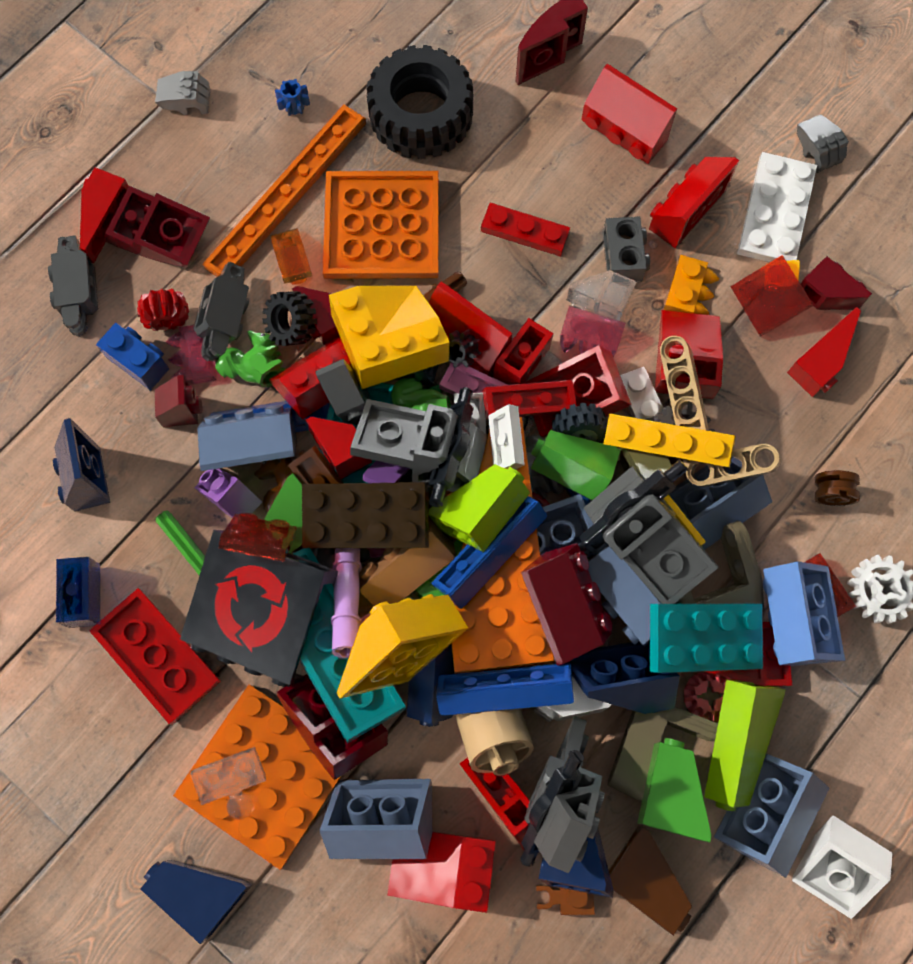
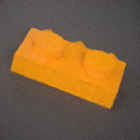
(688, 286)

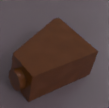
(649, 884)

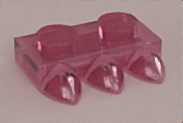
(591, 330)
(194, 365)

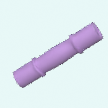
(346, 601)

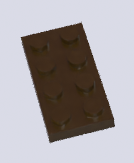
(365, 515)

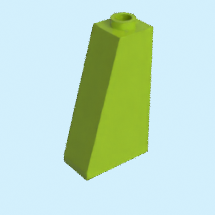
(741, 742)

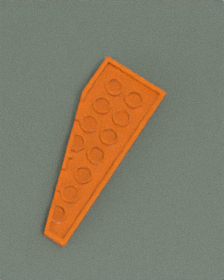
(501, 615)

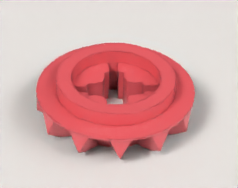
(697, 686)

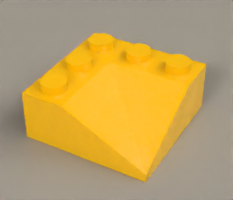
(388, 332)
(399, 642)

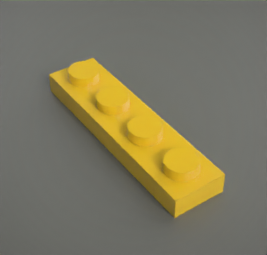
(670, 440)

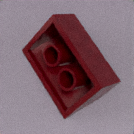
(567, 602)

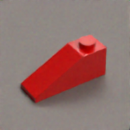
(99, 202)
(826, 358)
(503, 797)

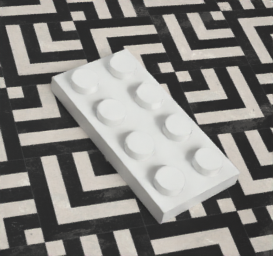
(777, 208)

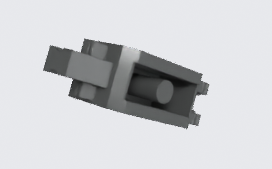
(73, 285)
(221, 311)

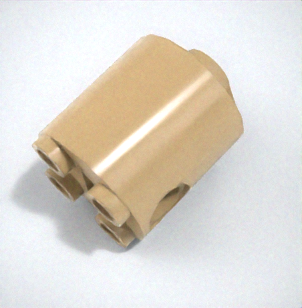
(495, 740)

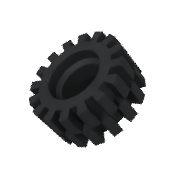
(278, 318)

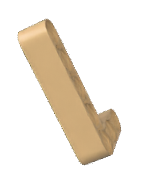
(692, 395)

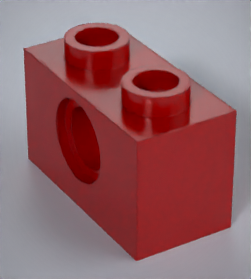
(523, 354)

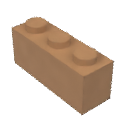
(405, 569)

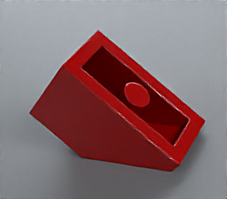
(335, 443)

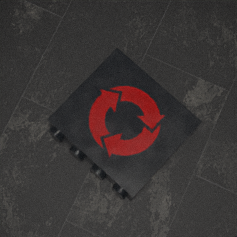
(255, 610)

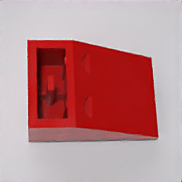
(705, 339)

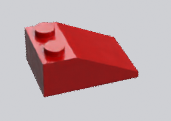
(594, 382)
(451, 876)

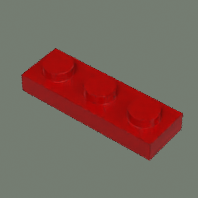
(525, 229)
(530, 398)

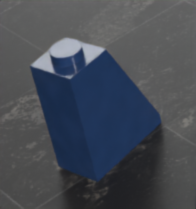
(423, 687)
(586, 876)
(193, 895)

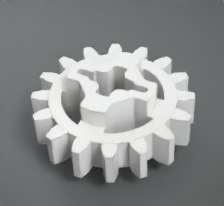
(868, 589)

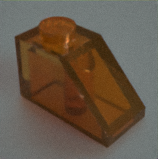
(291, 256)

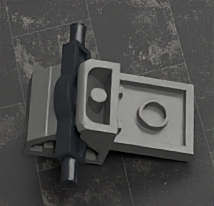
(434, 442)
(647, 534)
(563, 805)

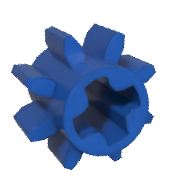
(292, 97)

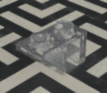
(602, 293)

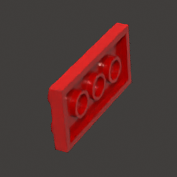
(154, 656)

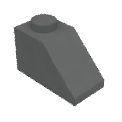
(343, 391)

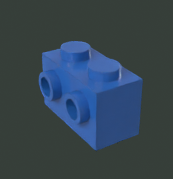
(133, 356)

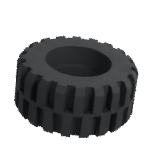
(415, 72)

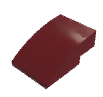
(549, 39)
(156, 228)
(323, 735)

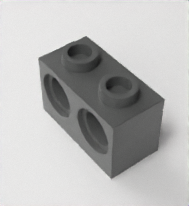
(620, 249)

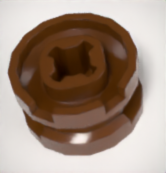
(837, 488)

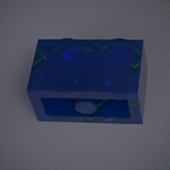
(77, 592)

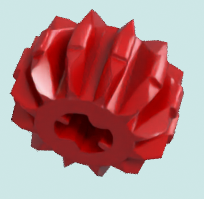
(163, 309)

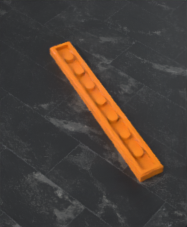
(286, 191)

